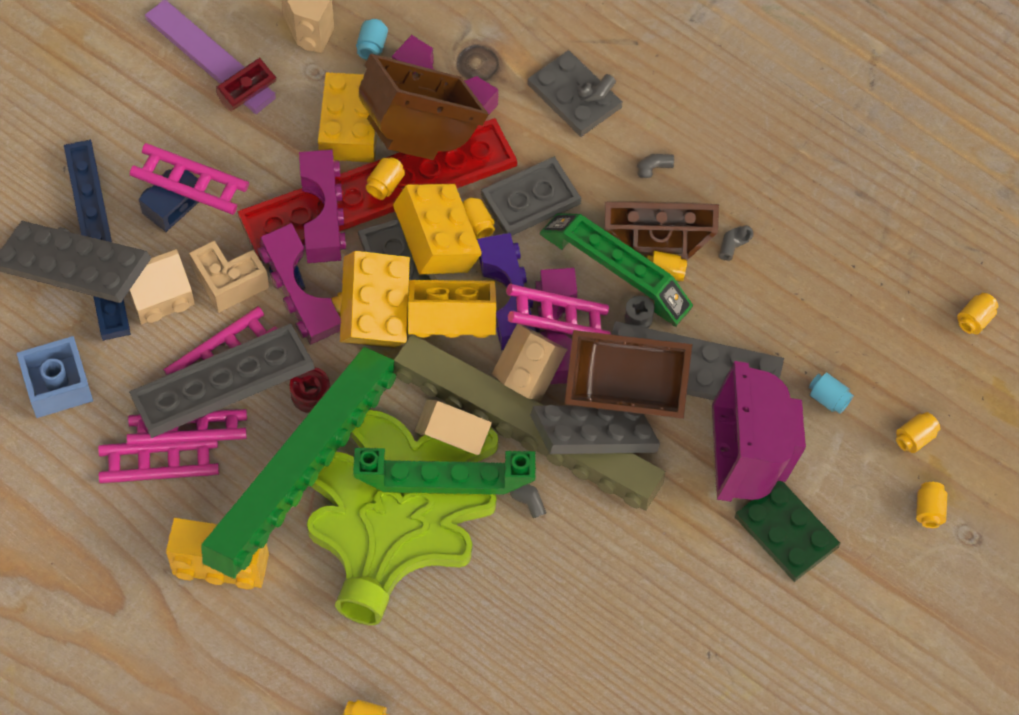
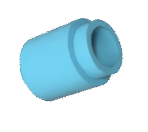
(371, 38)
(830, 392)

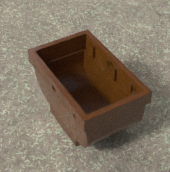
(418, 110)
(628, 374)

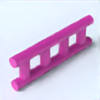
(180, 165)
(548, 299)
(226, 335)
(201, 433)
(144, 471)

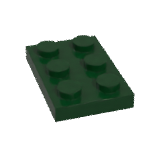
(787, 531)

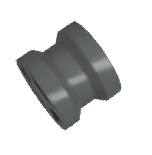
(644, 316)

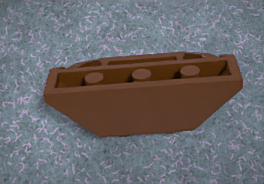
(662, 226)

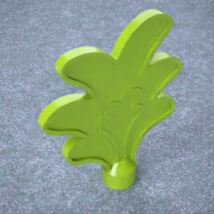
(392, 533)

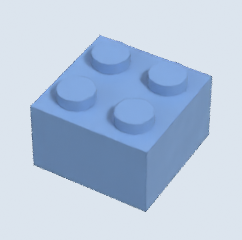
(54, 377)

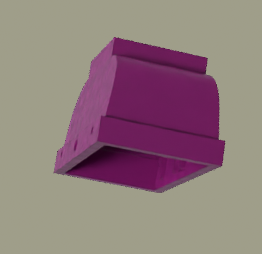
(758, 432)

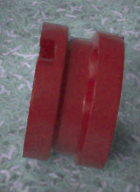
(305, 400)

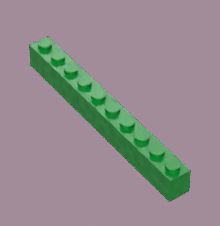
(297, 463)

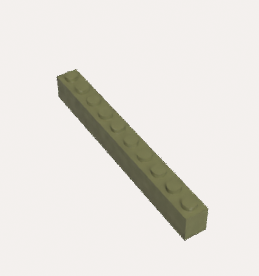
(510, 412)

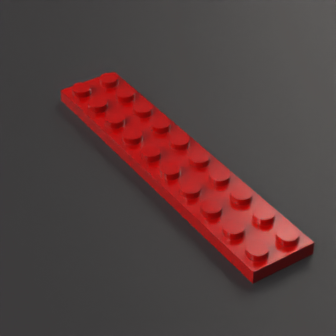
(479, 158)

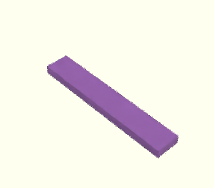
(202, 49)

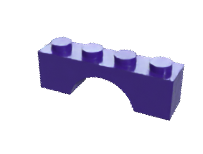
(500, 263)

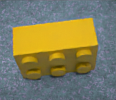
(345, 120)
(437, 229)
(374, 299)
(452, 308)
(186, 557)

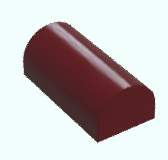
(245, 84)

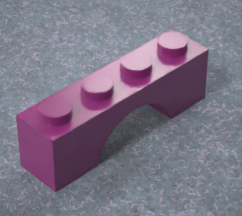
(420, 54)
(322, 234)
(560, 282)
(315, 315)

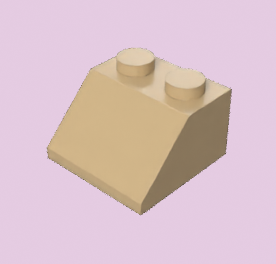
(309, 22)
(161, 288)
(528, 362)

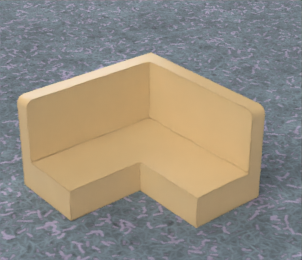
(228, 281)
(453, 426)

